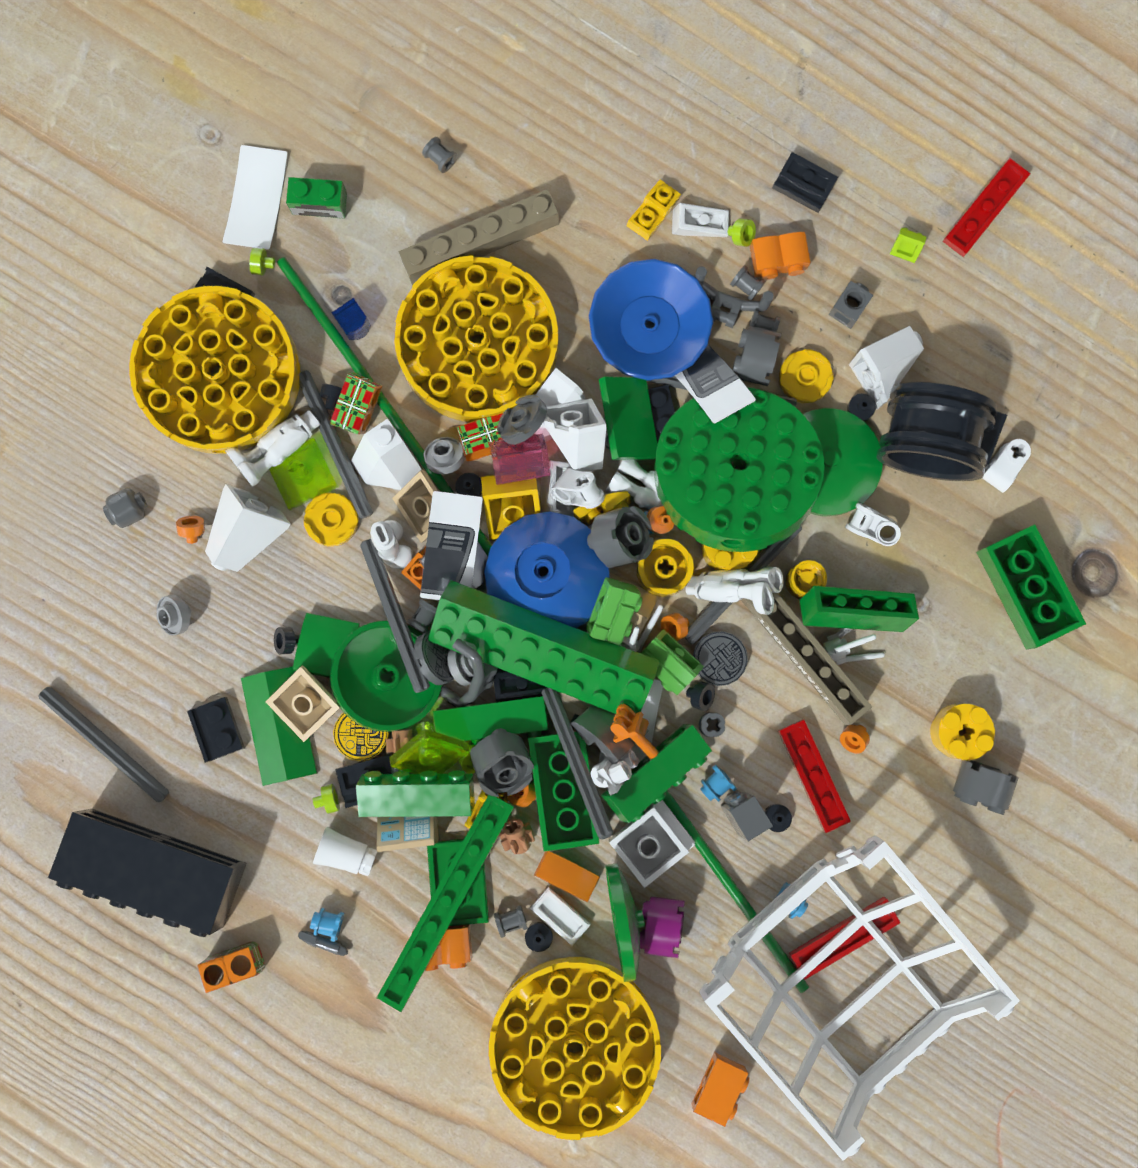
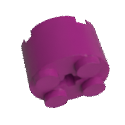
(663, 927)

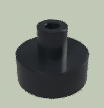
(332, 395)
(856, 407)
(472, 479)
(285, 640)
(701, 695)
(776, 810)
(540, 930)

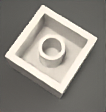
(648, 846)

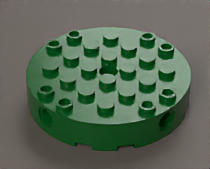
(747, 506)

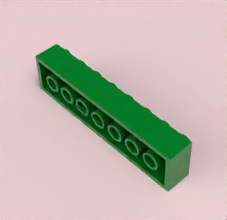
(543, 649)

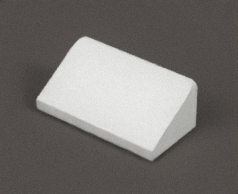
(548, 502)

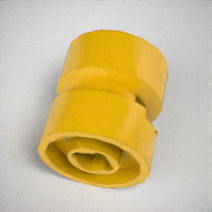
(804, 577)

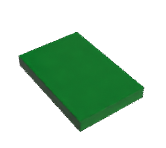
(628, 418)
(475, 905)

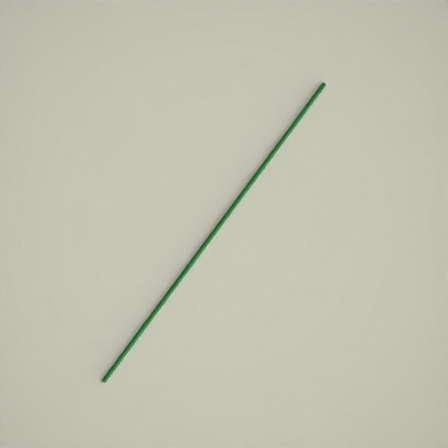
(443, 486)

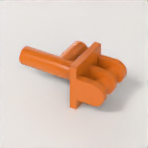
(632, 725)

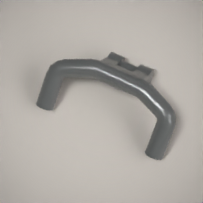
(731, 302)
(482, 678)

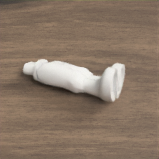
(274, 447)
(644, 497)
(385, 539)
(738, 584)

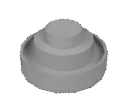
(444, 455)
(173, 614)
(460, 668)

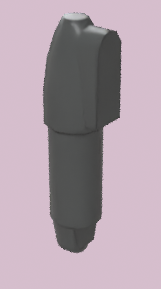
(322, 943)

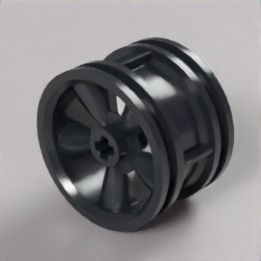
(937, 431)

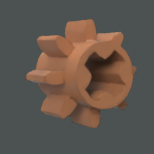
(398, 740)
(517, 836)

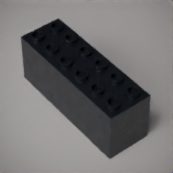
(147, 871)

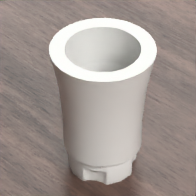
(344, 853)

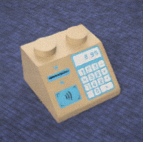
(406, 832)

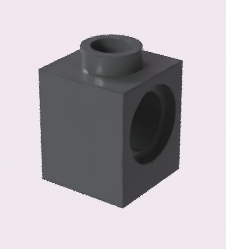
(846, 314)

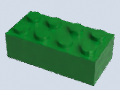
(1031, 588)
(559, 801)

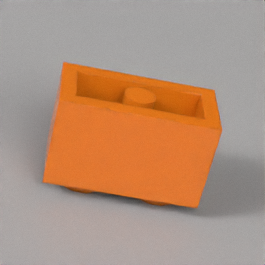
(720, 1089)

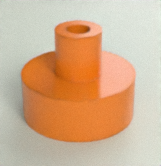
(659, 520)
(190, 528)
(675, 625)
(855, 738)
(524, 797)

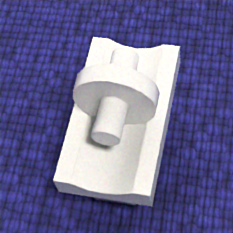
(613, 775)

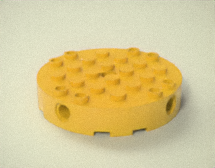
(468, 300)
(186, 341)
(566, 1090)

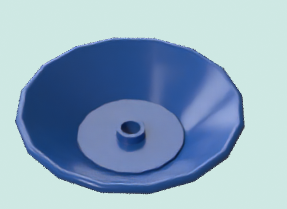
(657, 294)
(550, 542)

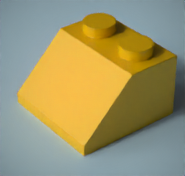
(508, 503)

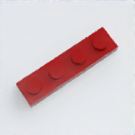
(986, 207)
(814, 776)
(855, 941)

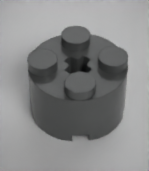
(757, 355)
(621, 536)
(502, 763)
(986, 785)

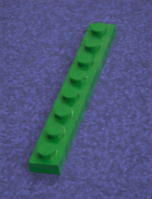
(445, 903)

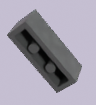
(745, 815)

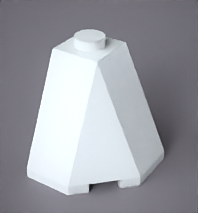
(886, 363)
(555, 391)
(578, 433)
(384, 458)
(242, 529)

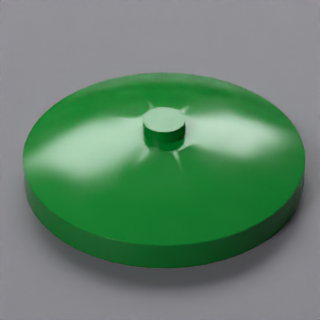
(849, 461)
(374, 683)
(625, 921)

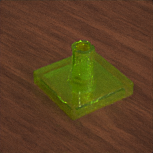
(303, 475)
(429, 751)

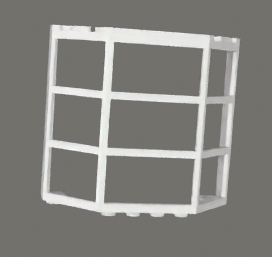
(997, 1001)

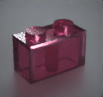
(521, 460)

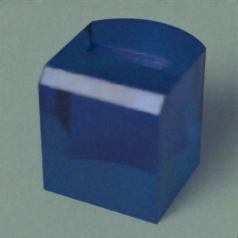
(352, 320)

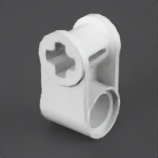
(1004, 467)
(577, 489)
(872, 525)

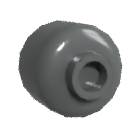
(125, 507)

